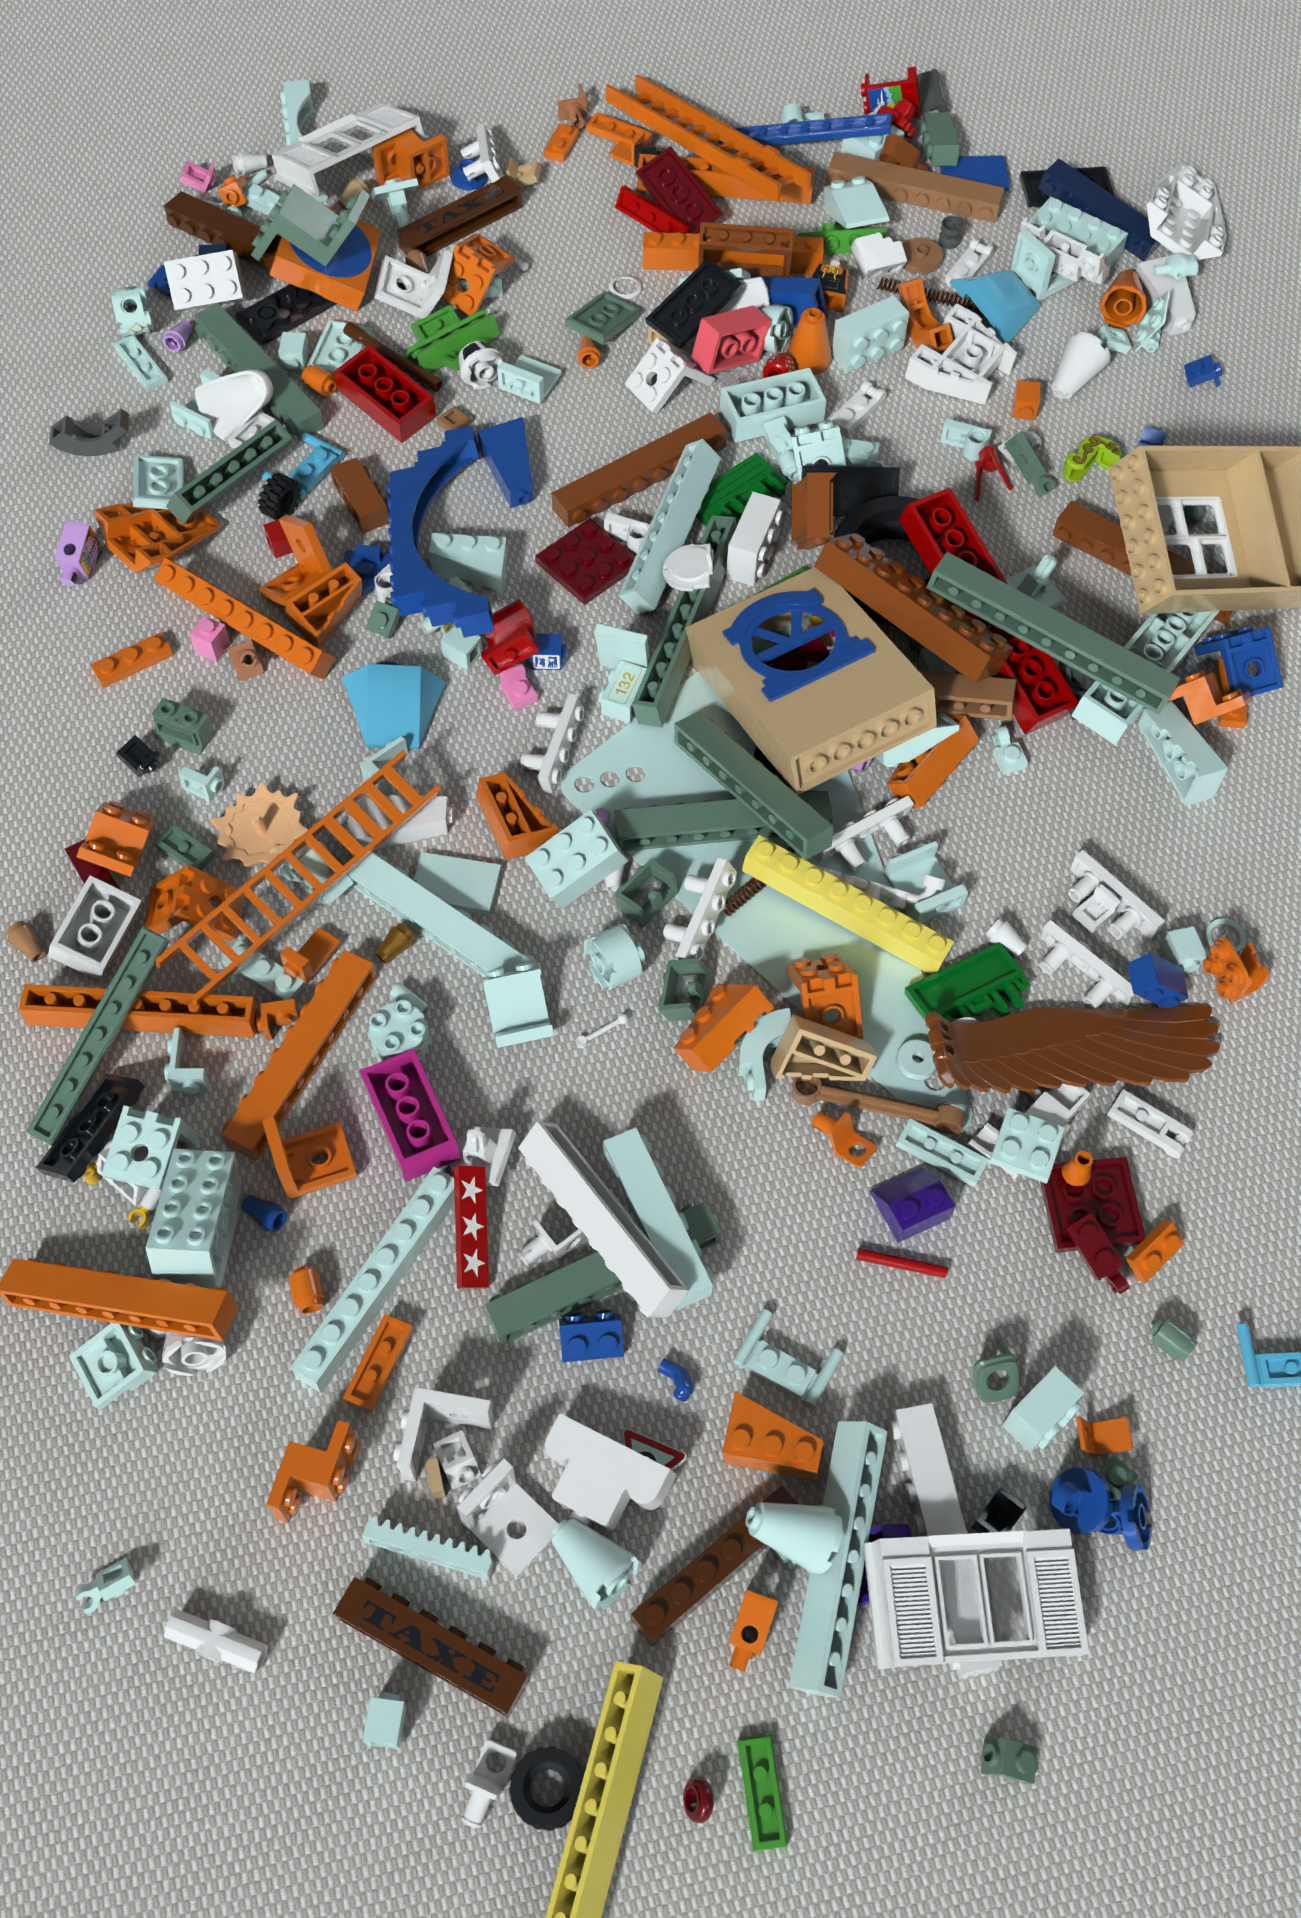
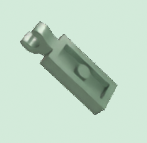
(1029, 464)

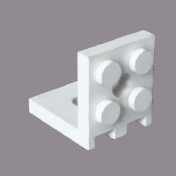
(421, 290)
(670, 366)
(435, 1406)
(495, 1506)

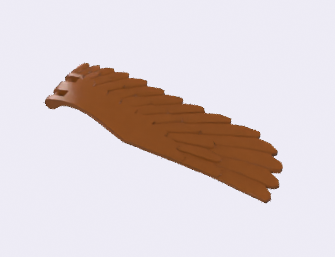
(1073, 1047)

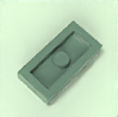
(183, 848)

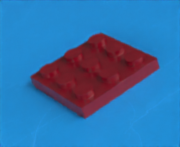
(586, 561)
(1106, 1195)

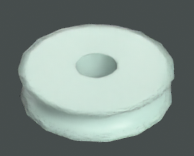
(908, 1066)

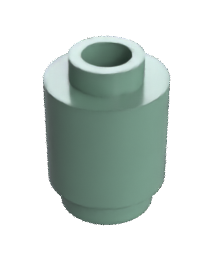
(1173, 1338)

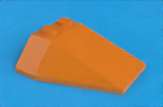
(150, 535)

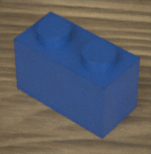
(1157, 980)

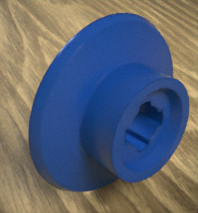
(460, 180)

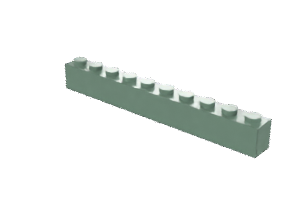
(1053, 633)
(673, 650)

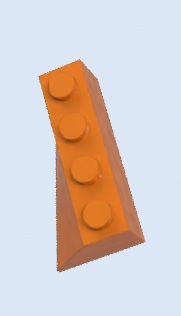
(928, 770)

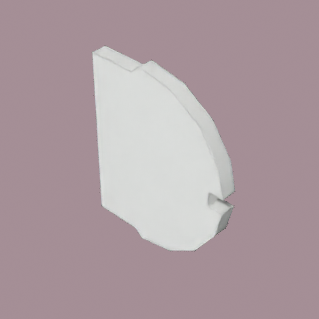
(689, 567)

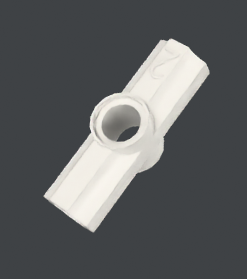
(216, 1641)

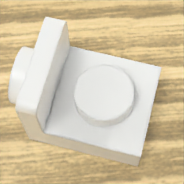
(457, 1459)

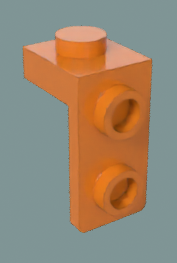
(311, 955)

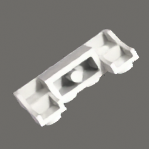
(1072, 257)
(1050, 1105)

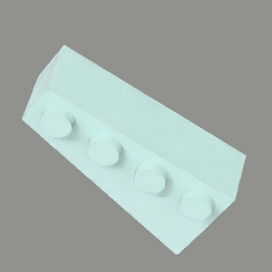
(1183, 754)

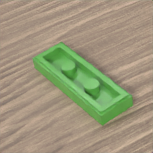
(762, 1793)

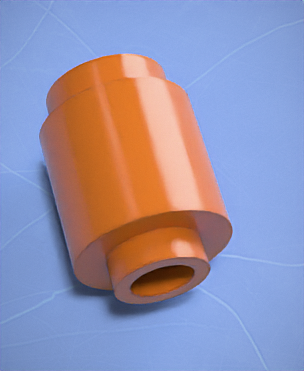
(319, 380)
(306, 1289)

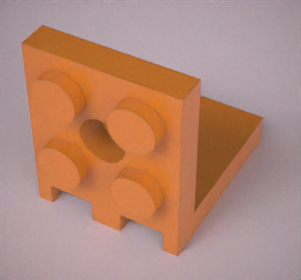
(478, 263)
(310, 558)
(187, 898)
(826, 986)
(295, 1155)

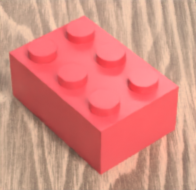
(730, 339)

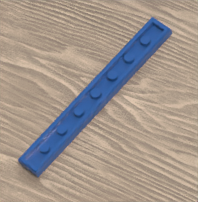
(819, 129)

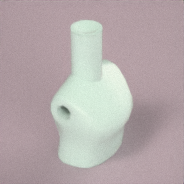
(1178, 266)

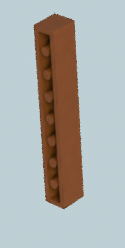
(633, 471)
(1106, 542)

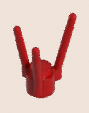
(989, 462)

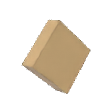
(435, 1478)

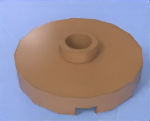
(922, 255)

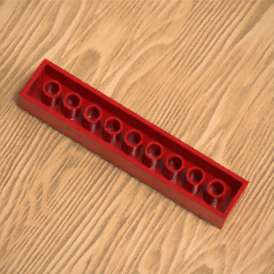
(941, 526)

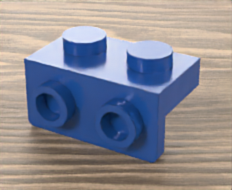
(591, 1336)

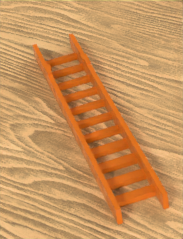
(703, 147)
(341, 834)

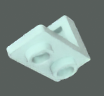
(378, 760)
(183, 1079)

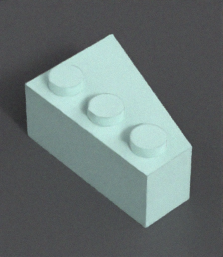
(470, 558)

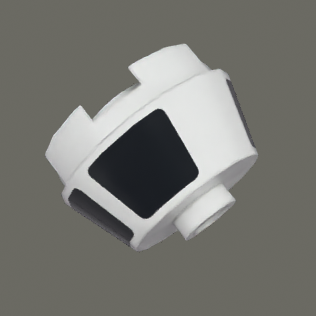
(479, 364)

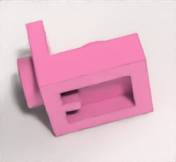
(517, 687)

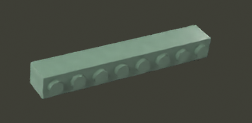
(243, 353)
(754, 785)
(699, 823)
(576, 1285)

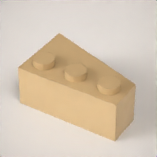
(820, 1051)

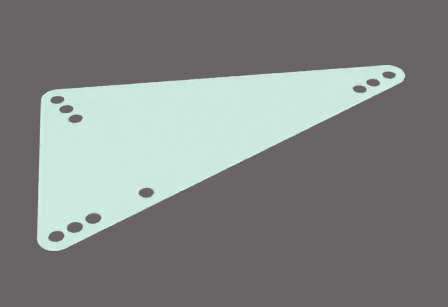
(770, 926)

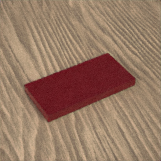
(678, 190)

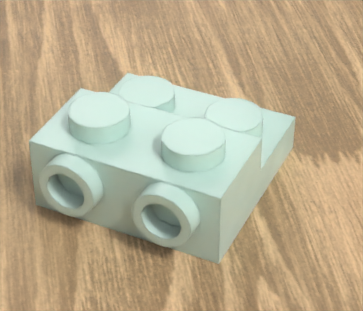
(113, 1363)

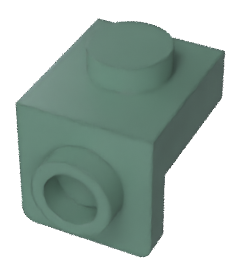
(383, 618)
(1009, 1760)

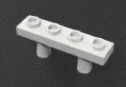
(488, 159)
(565, 733)
(873, 821)
(712, 901)
(1131, 907)
(1081, 956)

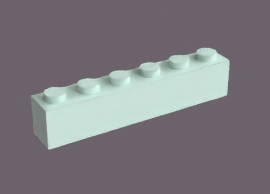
(655, 1211)

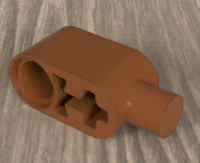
(900, 152)

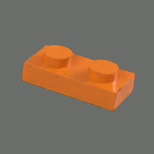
(561, 142)
(1154, 1251)

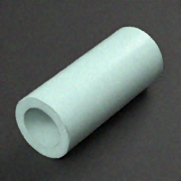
(400, 992)

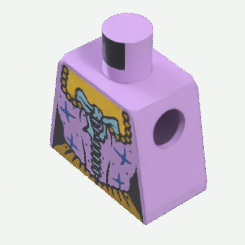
(77, 552)

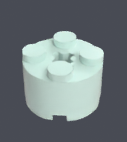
(614, 957)

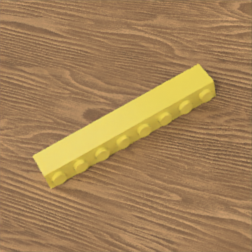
(846, 905)
(606, 1793)

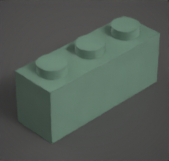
(940, 139)

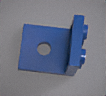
(1241, 648)

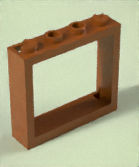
(748, 239)

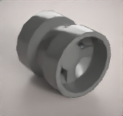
(950, 232)

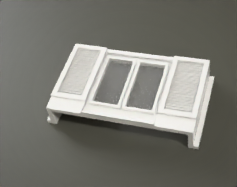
(339, 141)
(974, 1598)

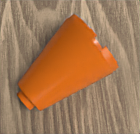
(1124, 300)
(811, 342)

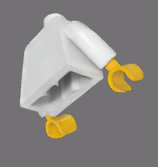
(134, 1193)

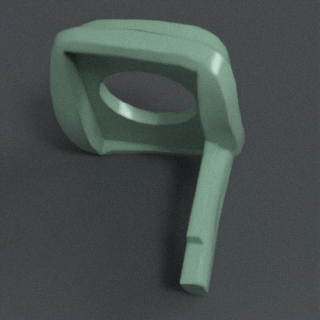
(984, 1367)

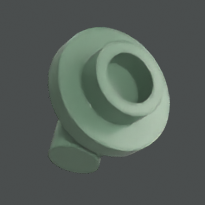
(1193, 514)

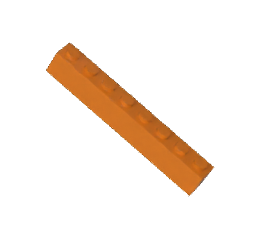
(722, 184)
(681, 252)
(244, 618)
(151, 1013)
(299, 1054)
(119, 1298)

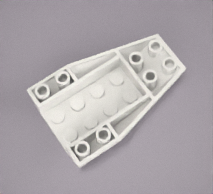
(1187, 214)

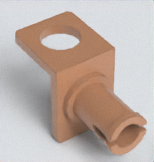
(574, 109)
(245, 660)

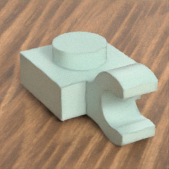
(1007, 755)
(108, 1584)

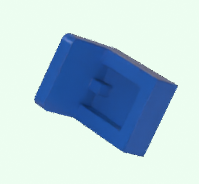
(1202, 371)
(1152, 437)

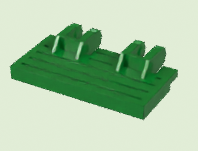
(733, 488)
(972, 984)

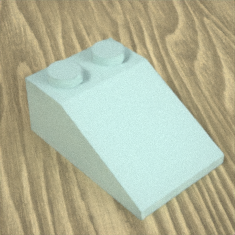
(854, 203)
(911, 749)

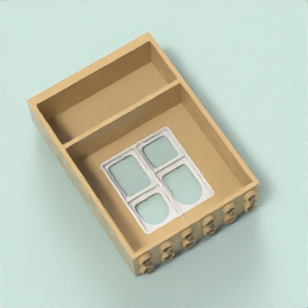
(1256, 515)

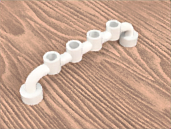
(898, 897)

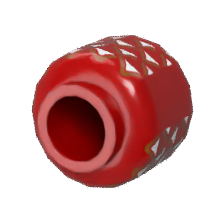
(778, 364)

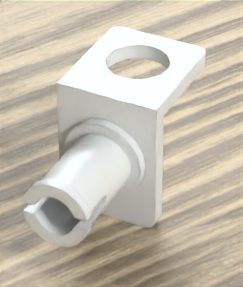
(544, 1243)
(486, 1784)

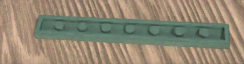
(97, 1036)

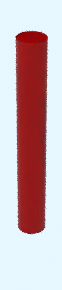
(901, 1263)

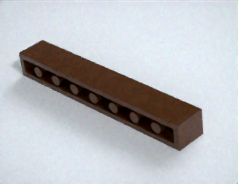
(218, 227)

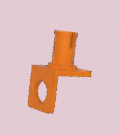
(843, 1137)

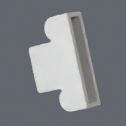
(602, 1474)

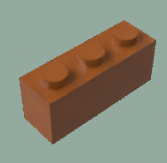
(360, 494)

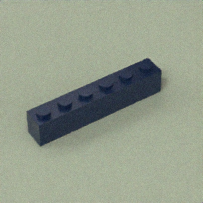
(1080, 192)

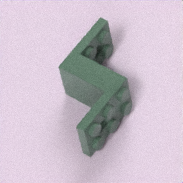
(309, 224)

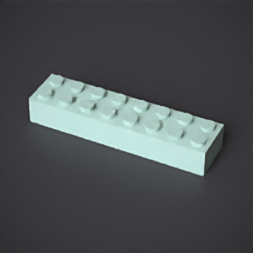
(1161, 640)

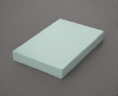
(335, 347)
(156, 480)
(621, 644)
(461, 881)

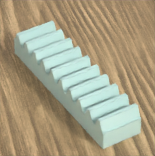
(426, 1550)

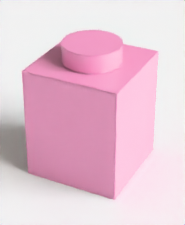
(209, 638)

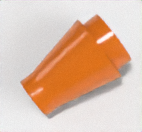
(588, 353)
(1078, 1169)

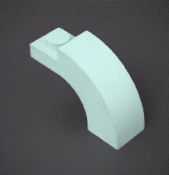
(757, 1046)

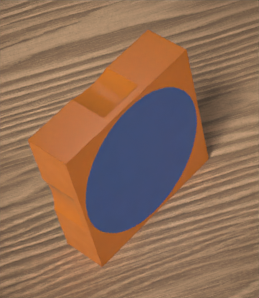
(345, 274)

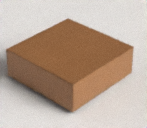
(453, 419)

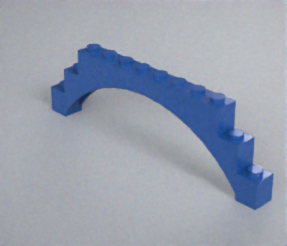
(413, 582)

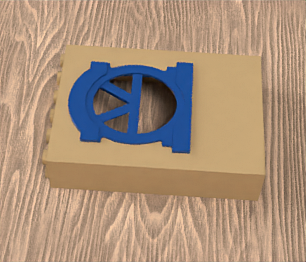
(821, 716)

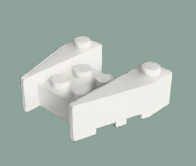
(965, 363)

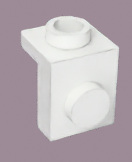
(1097, 908)

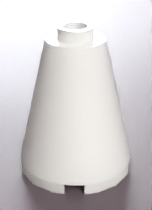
(1079, 364)
(189, 1353)

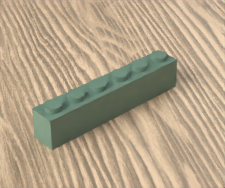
(229, 472)

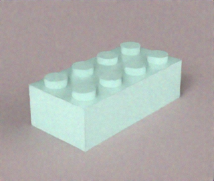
(1082, 228)
(762, 400)

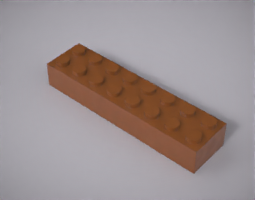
(913, 607)

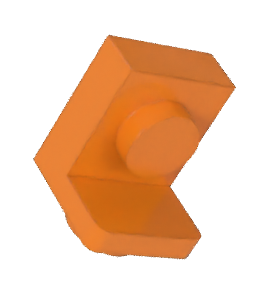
(276, 1013)

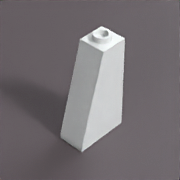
(1180, 304)
(427, 823)

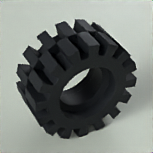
(279, 496)

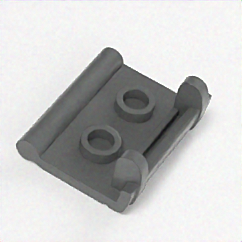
(931, 91)

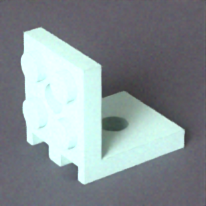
(1034, 266)
(818, 444)
(149, 1130)

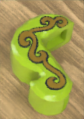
(1089, 451)

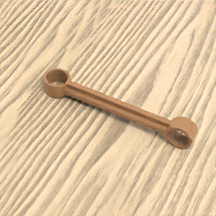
(944, 1118)

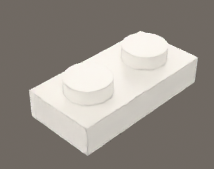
(250, 428)

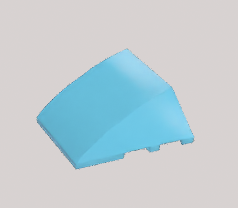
(1001, 299)
(393, 702)

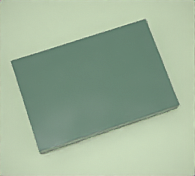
(603, 317)

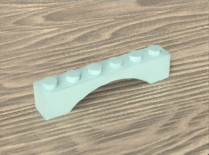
(296, 109)

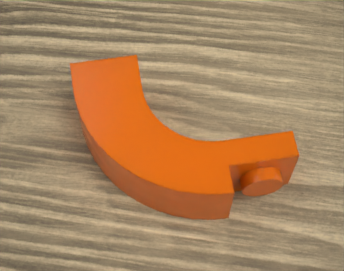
(921, 324)

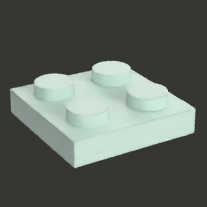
(1027, 1145)

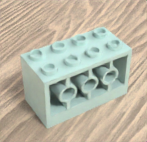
(195, 1218)

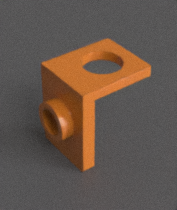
(625, 152)
(1105, 1436)

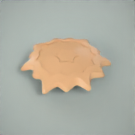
(259, 826)

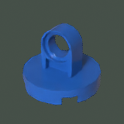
(1081, 1501)
(1131, 1518)

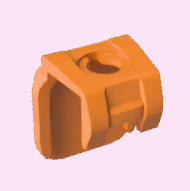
(1235, 974)

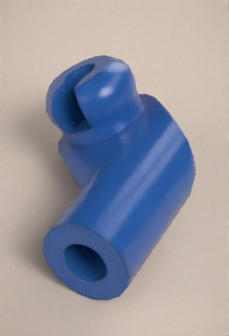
(681, 1379)

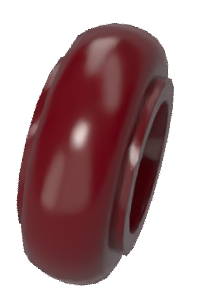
(698, 1800)

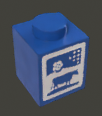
(550, 654)

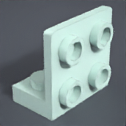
(527, 378)

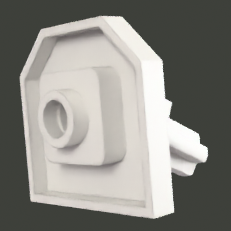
(486, 1148)

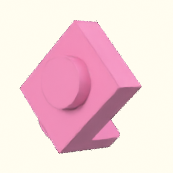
(197, 176)

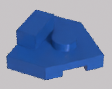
(367, 563)

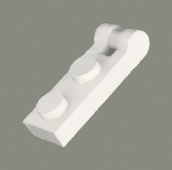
(970, 262)
(858, 408)
(1150, 1123)

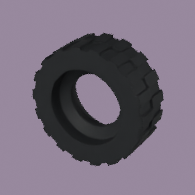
(520, 1787)

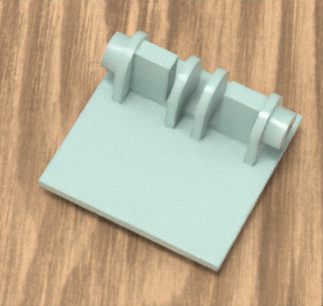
(1151, 323)

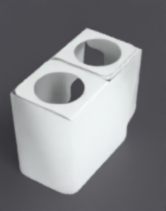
(877, 256)

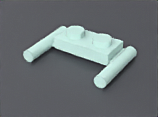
(259, 197)
(782, 1368)

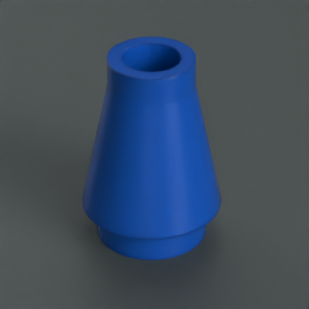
(265, 1213)

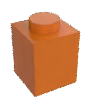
(1026, 400)

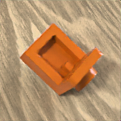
(232, 191)

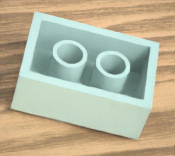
(869, 334)
(576, 859)

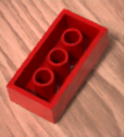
(385, 393)

